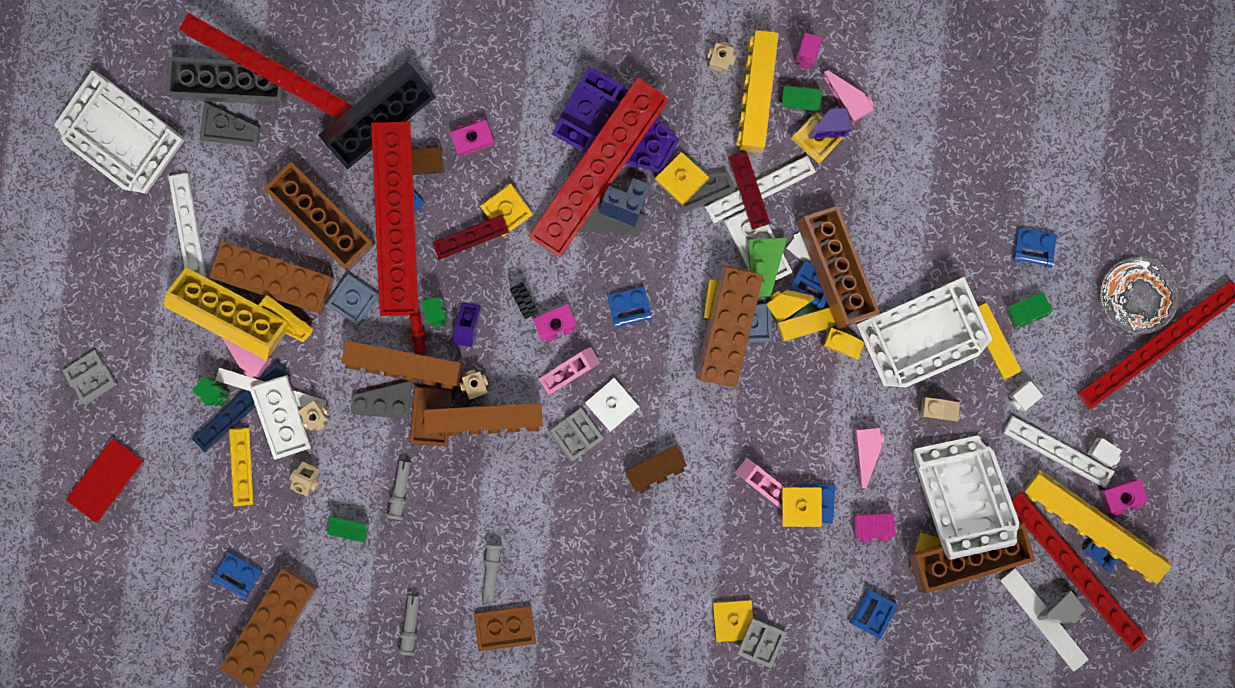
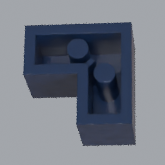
(623, 205)

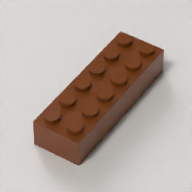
(319, 216)
(838, 267)
(271, 277)
(729, 326)
(402, 363)
(483, 418)
(936, 571)
(268, 627)

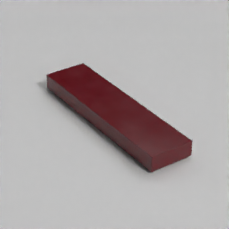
(749, 190)
(471, 237)

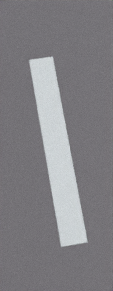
(245, 382)

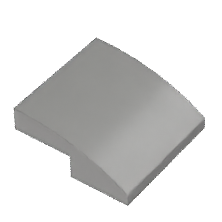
(89, 377)
(576, 435)
(761, 643)

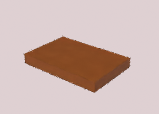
(428, 399)
(504, 628)

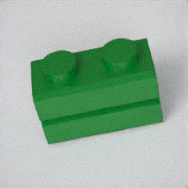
(435, 312)
(211, 392)

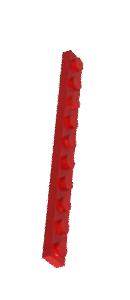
(263, 66)
(1158, 345)
(1077, 573)

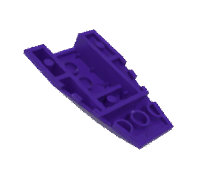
(590, 108)

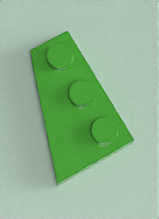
(765, 258)

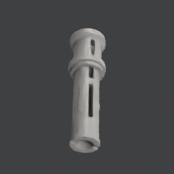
(398, 500)
(492, 563)
(409, 635)

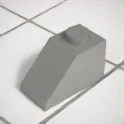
(1063, 609)

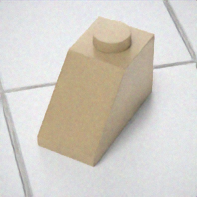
(939, 409)

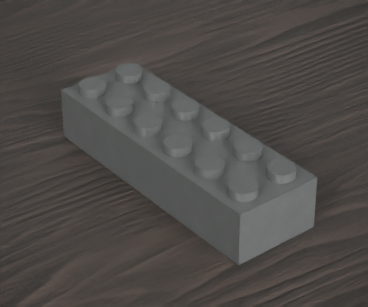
(219, 82)

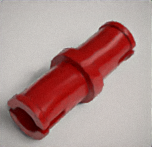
(417, 334)

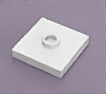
(612, 404)

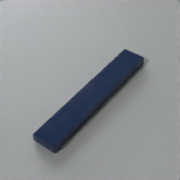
(234, 412)

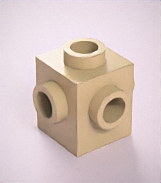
(719, 63)
(473, 392)
(308, 413)
(304, 479)

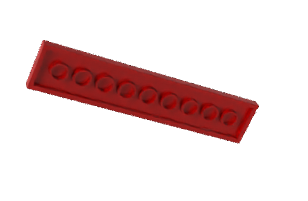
(598, 167)
(395, 218)

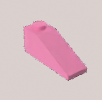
(849, 97)
(247, 361)
(569, 370)
(867, 450)
(761, 481)

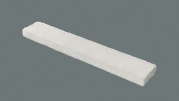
(767, 185)
(187, 223)
(1058, 452)
(1052, 631)

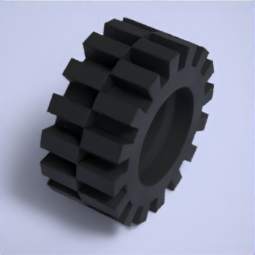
(523, 300)

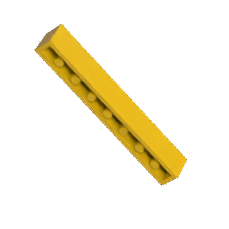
(1098, 527)

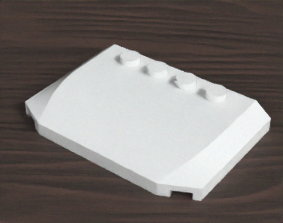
(117, 134)
(926, 335)
(966, 496)

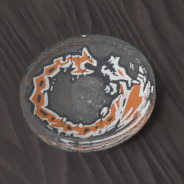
(1139, 295)

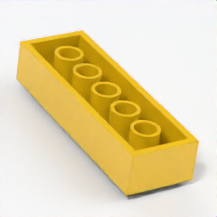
(758, 91)
(225, 313)

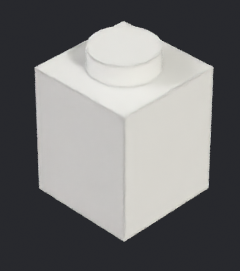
(1025, 396)
(1105, 452)

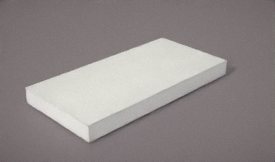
(741, 232)
(280, 417)

